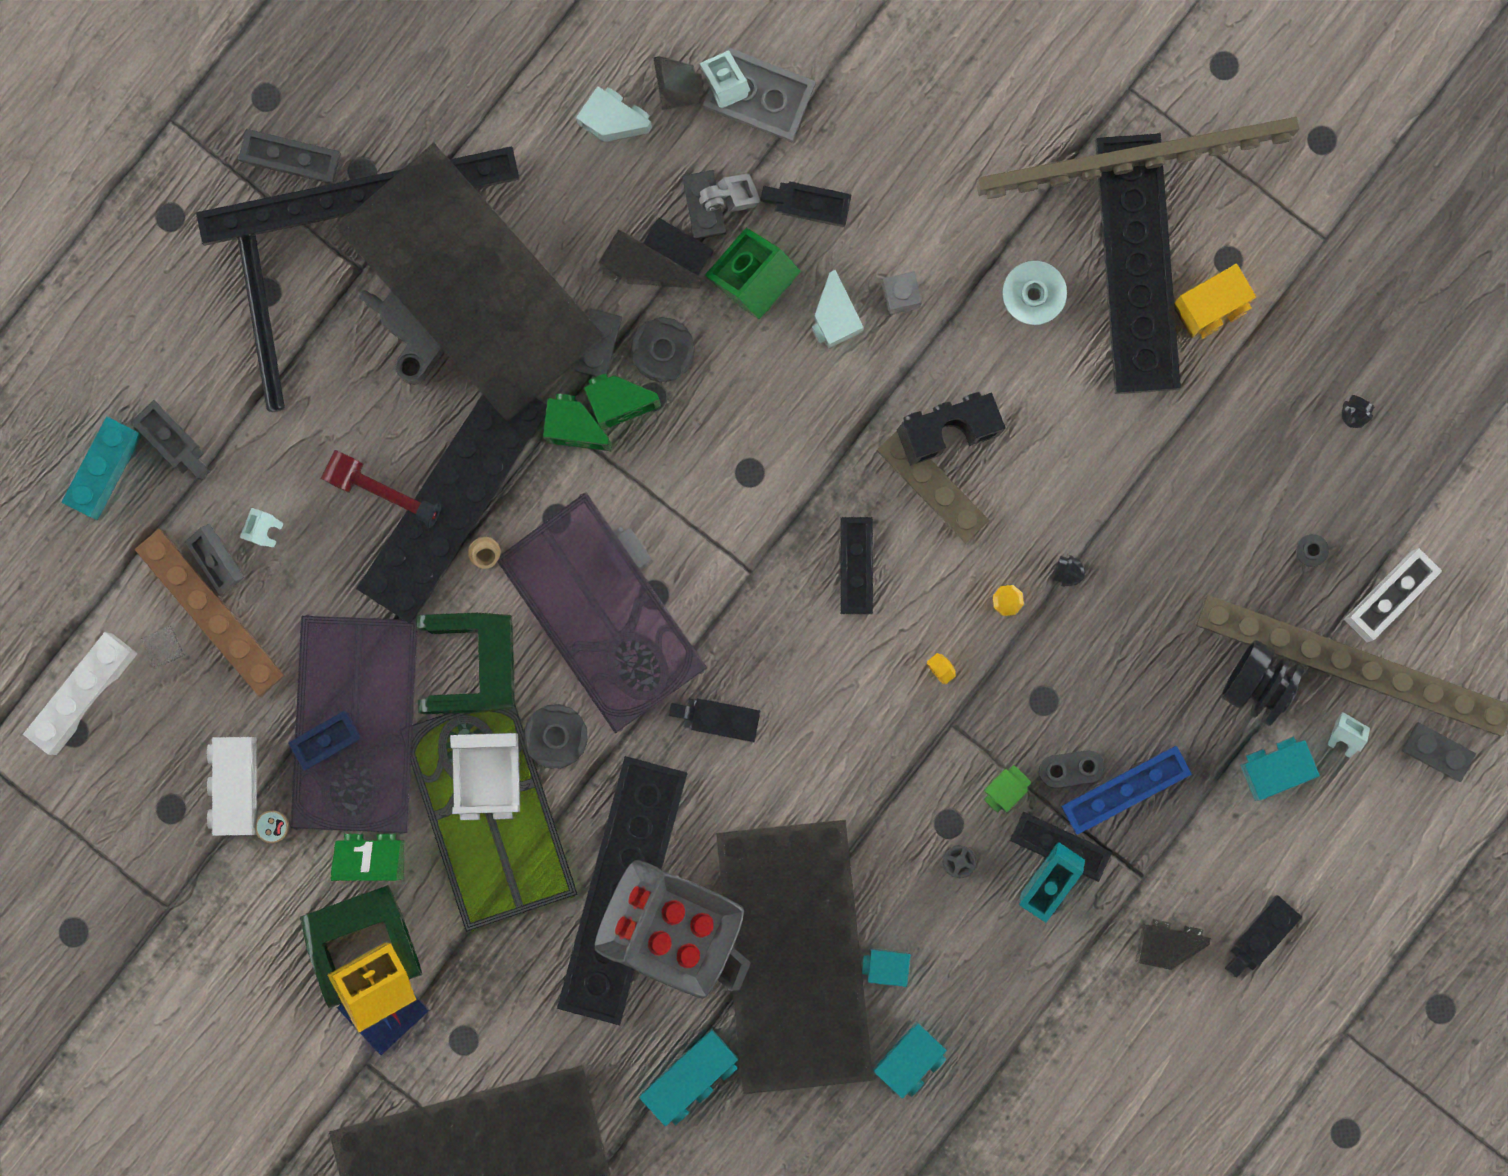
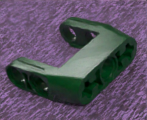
(495, 662)
(350, 917)

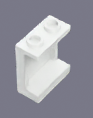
(486, 775)

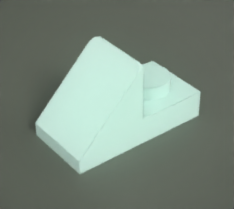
(725, 79)

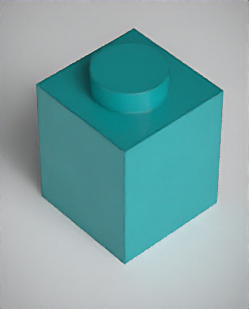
(886, 967)

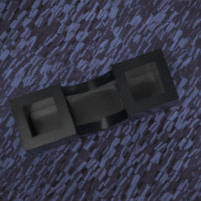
(975, 417)

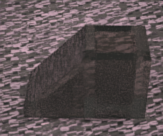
(1167, 947)

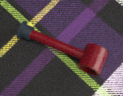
(345, 473)

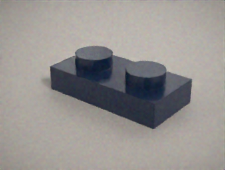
(325, 740)

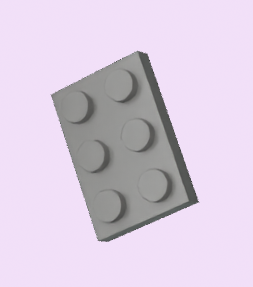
(774, 100)

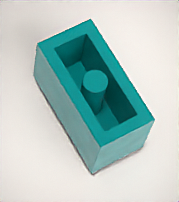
(1279, 769)
(1052, 882)
(910, 1061)

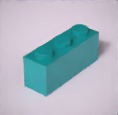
(101, 468)
(690, 1079)

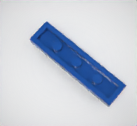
(1126, 790)

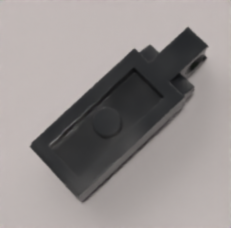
(809, 202)
(718, 718)
(1262, 936)

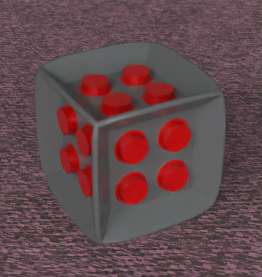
(669, 929)

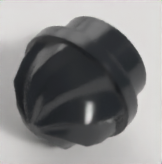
(1357, 412)
(1069, 571)

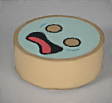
(272, 826)

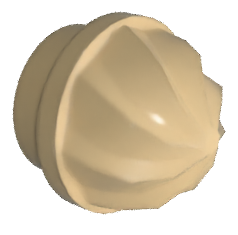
(484, 552)

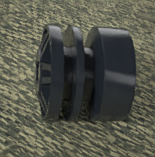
(1262, 682)

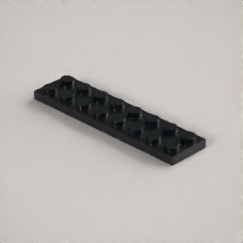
(1138, 273)
(464, 487)
(635, 830)

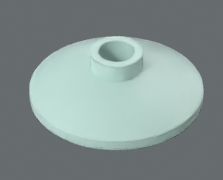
(1046, 281)

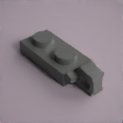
(170, 440)

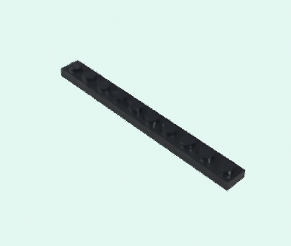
(335, 199)

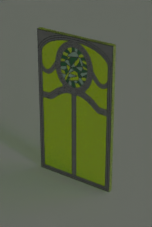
(491, 863)

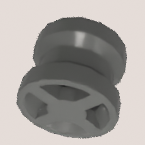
(964, 864)

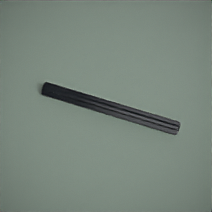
(261, 324)

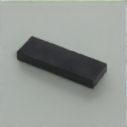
(856, 565)
(1042, 837)

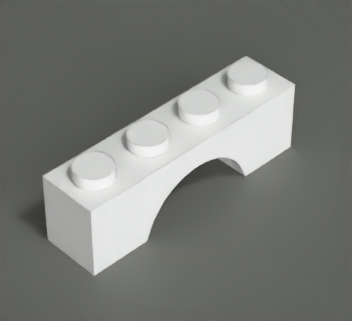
(66, 708)

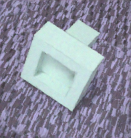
(257, 526)
(1350, 732)

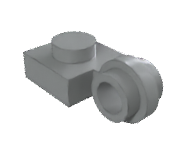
(736, 191)

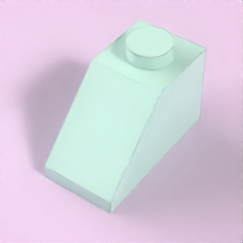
(835, 314)

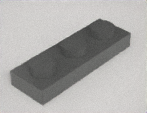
(289, 156)

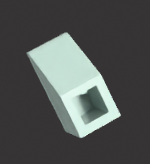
(610, 118)

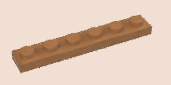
(209, 612)

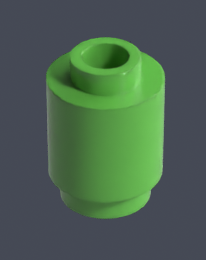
(1006, 789)

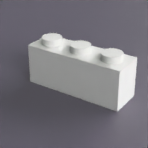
(1392, 595)
(232, 785)

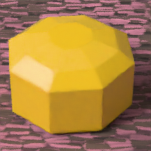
(1007, 600)
(941, 668)

